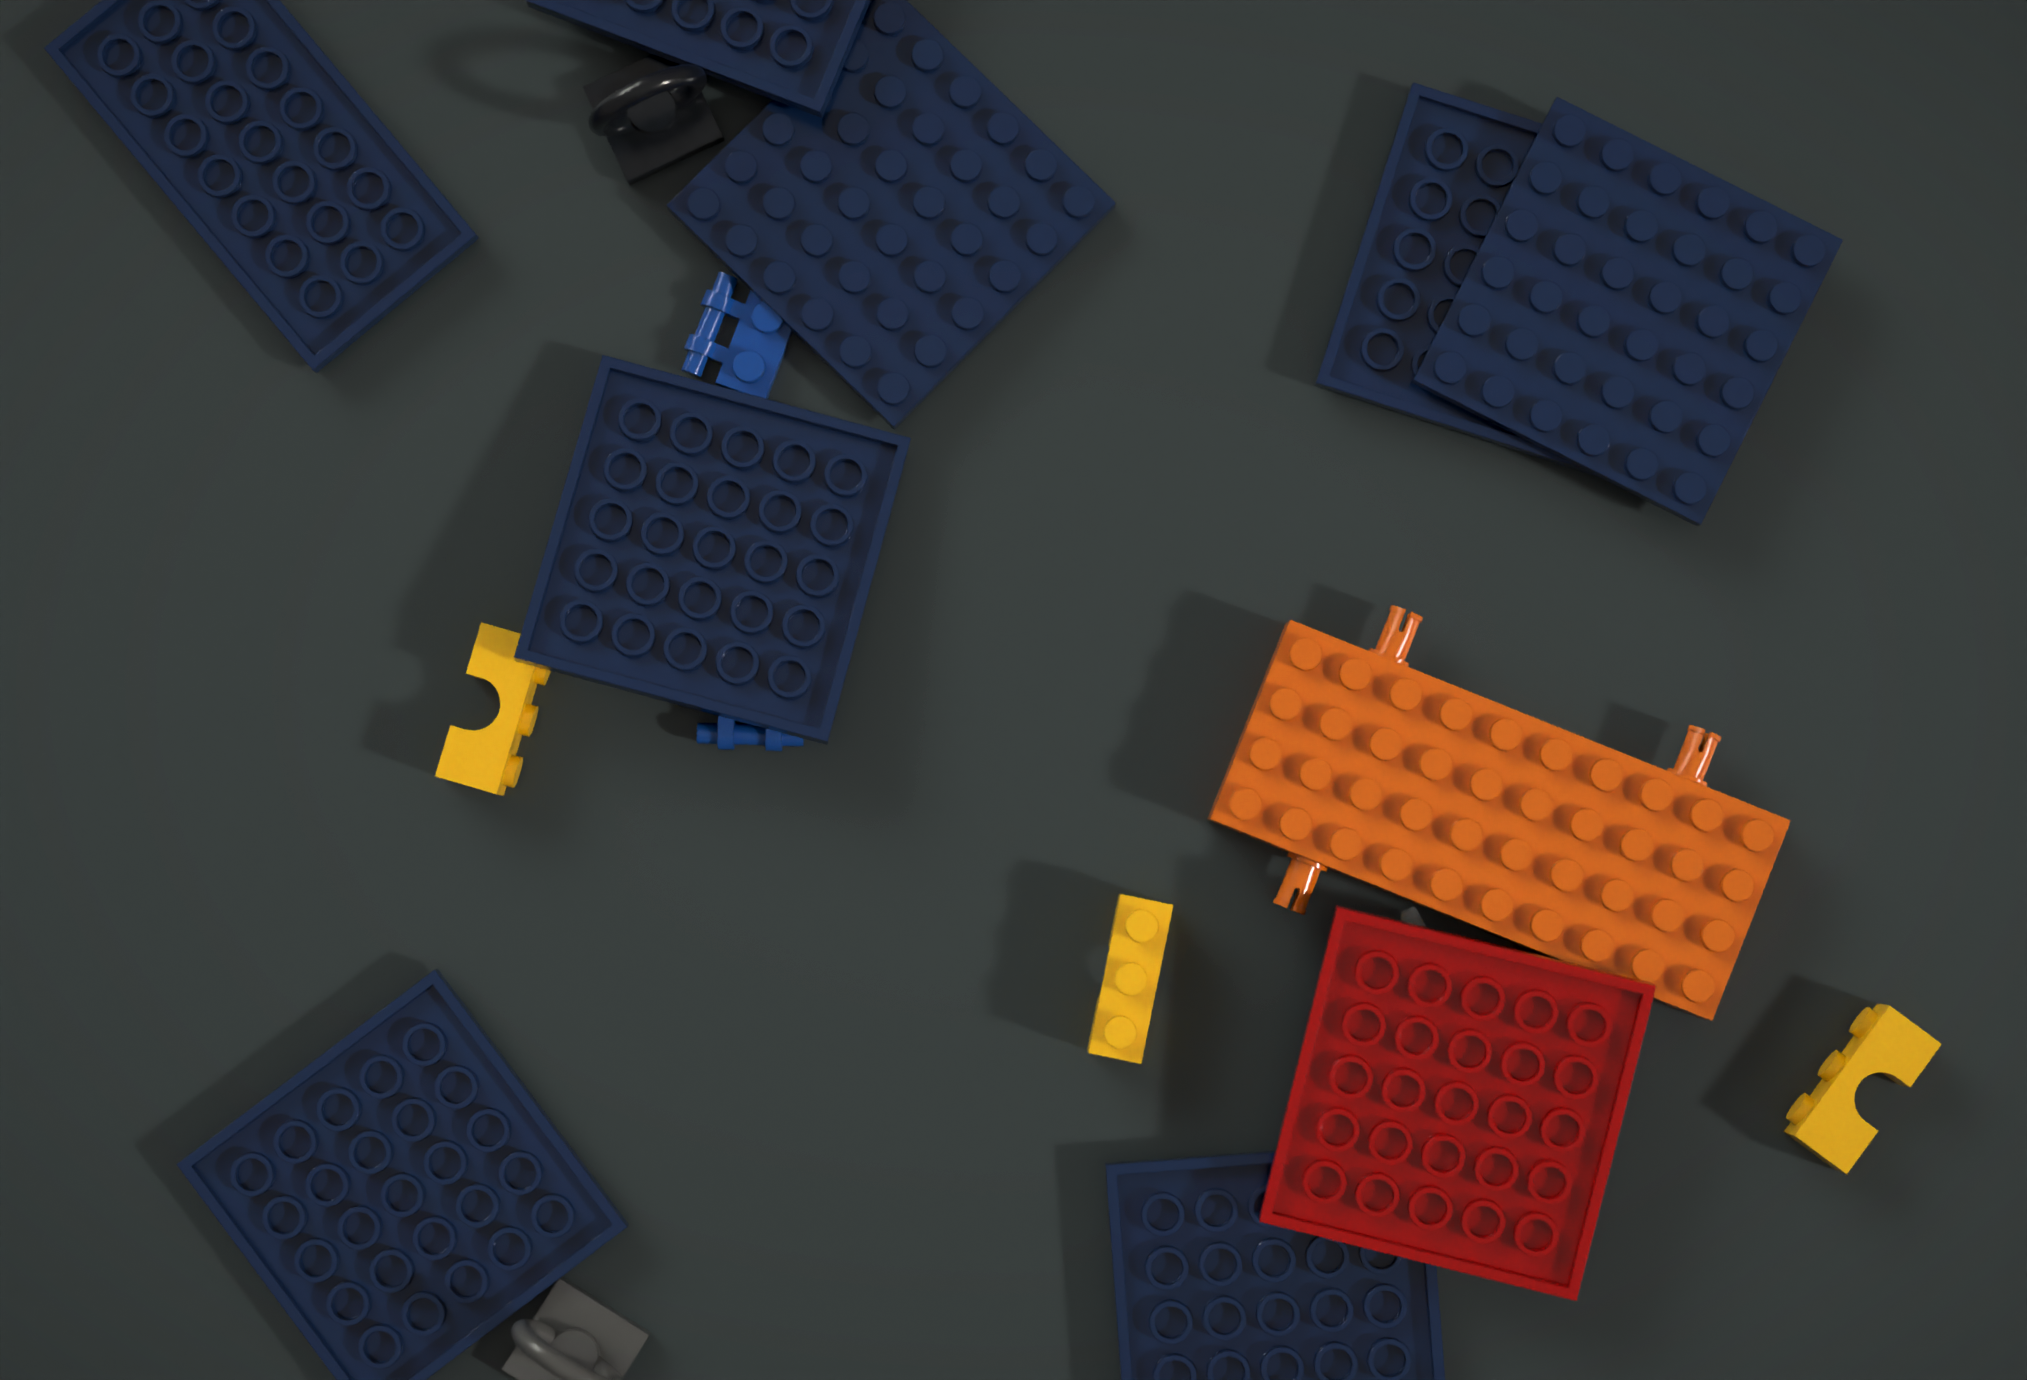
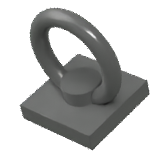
(574, 1339)

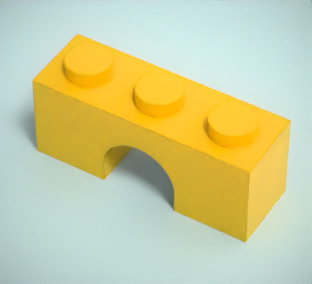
(488, 755)
(1130, 978)
(1828, 1118)

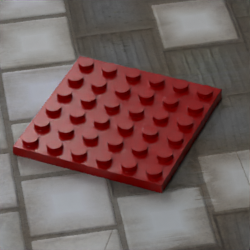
(1457, 1102)

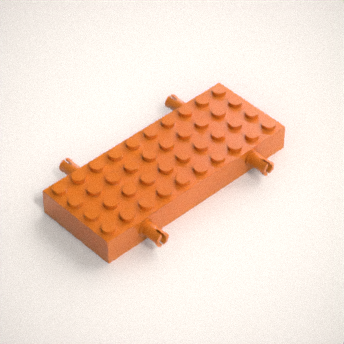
(1497, 816)

